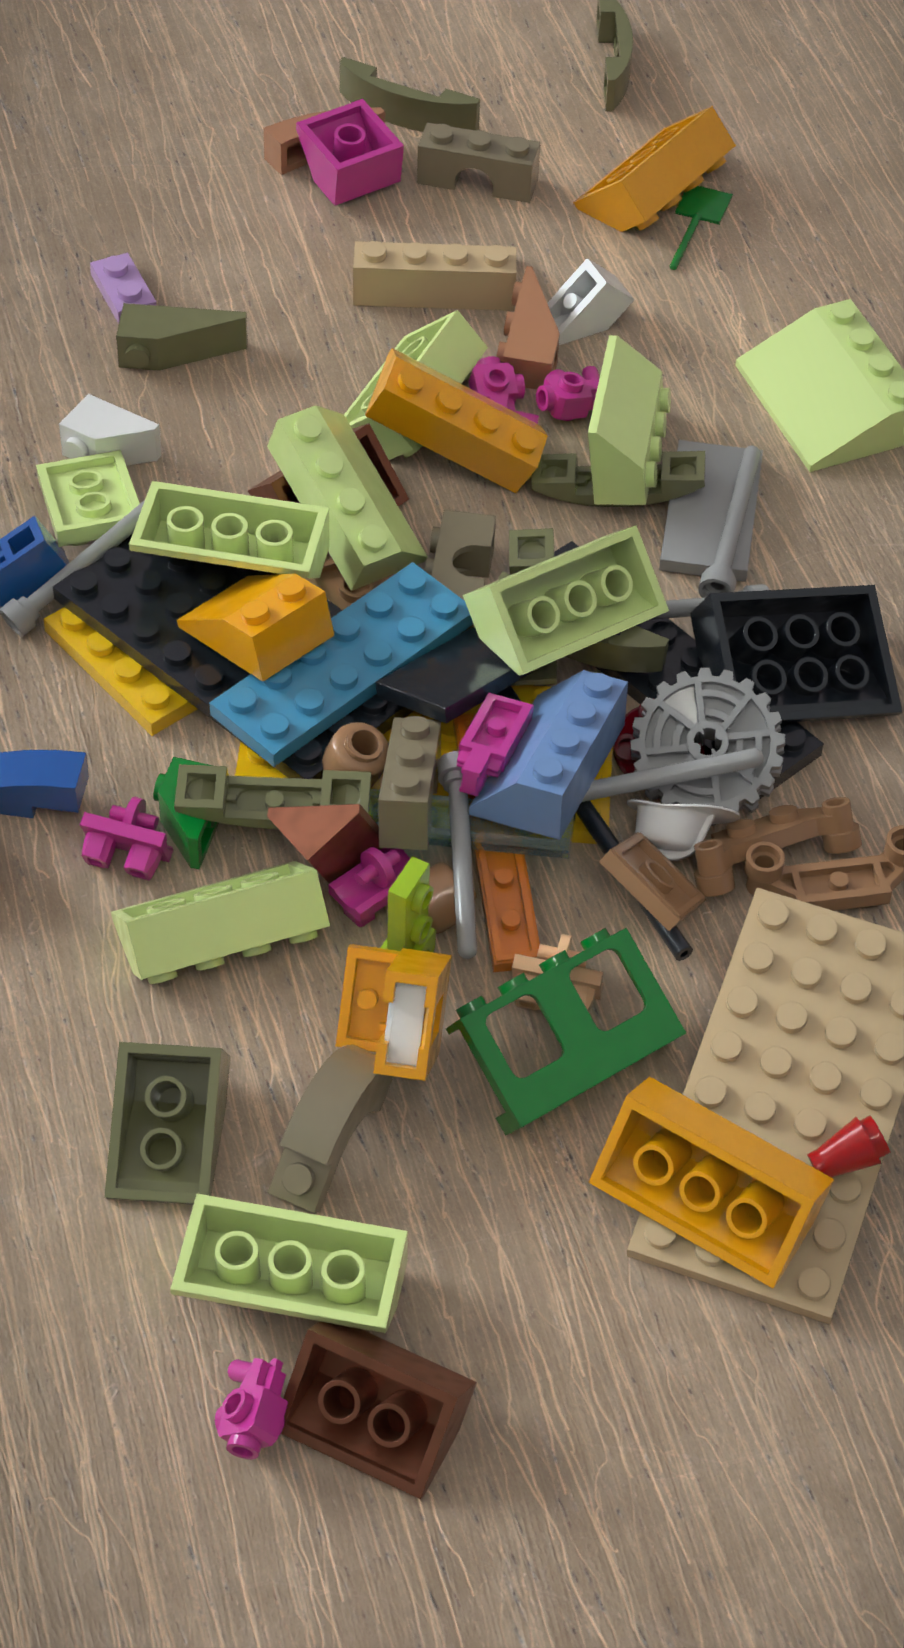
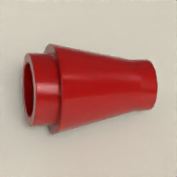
(851, 1149)

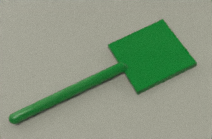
(703, 205)

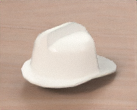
(678, 827)

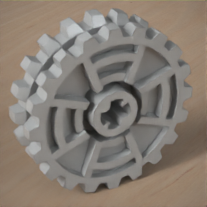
(715, 711)

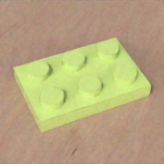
(86, 495)

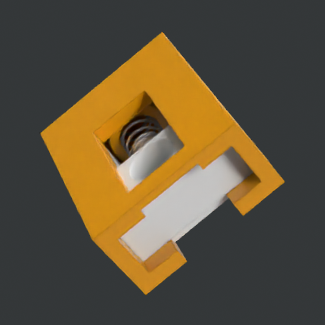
(395, 1007)

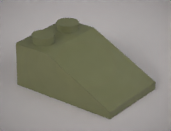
(166, 1122)

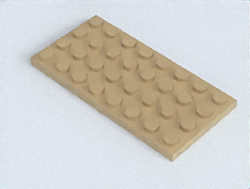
(792, 1055)

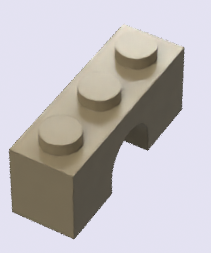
(507, 160)
(462, 550)
(409, 783)

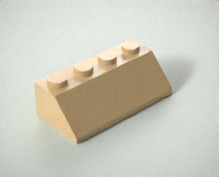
(434, 275)

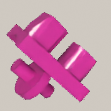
(129, 831)
(366, 886)

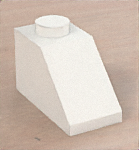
(588, 302)
(103, 427)

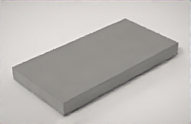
(698, 518)

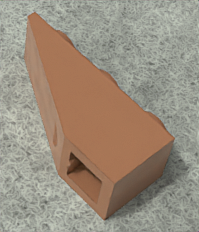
(531, 333)

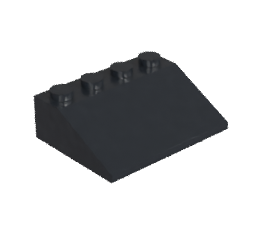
(805, 647)

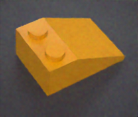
(263, 622)

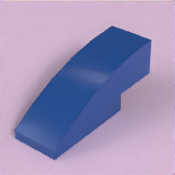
(42, 780)

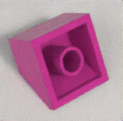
(350, 151)

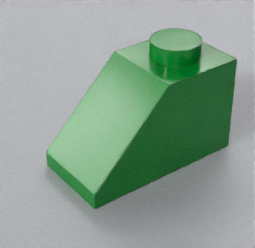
(188, 833)

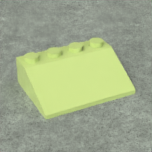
(829, 386)

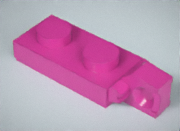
(491, 740)

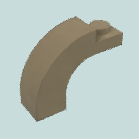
(323, 1124)

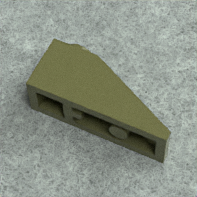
(174, 336)

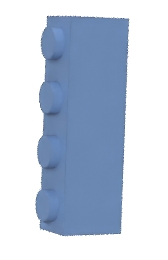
(557, 755)

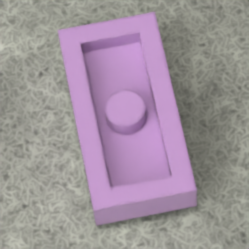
(120, 283)

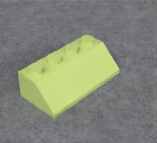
(443, 345)
(627, 426)
(333, 471)
(232, 530)
(568, 601)
(221, 920)
(292, 1263)

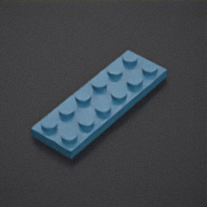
(371, 640)

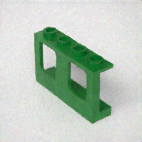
(586, 1050)

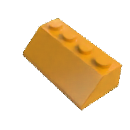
(659, 172)
(456, 422)
(710, 1180)

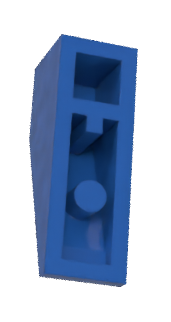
(28, 560)

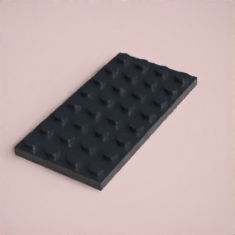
(136, 607)

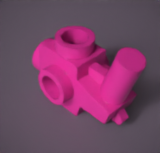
(499, 384)
(568, 393)
(254, 1411)

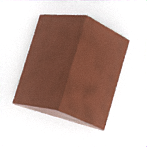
(328, 835)

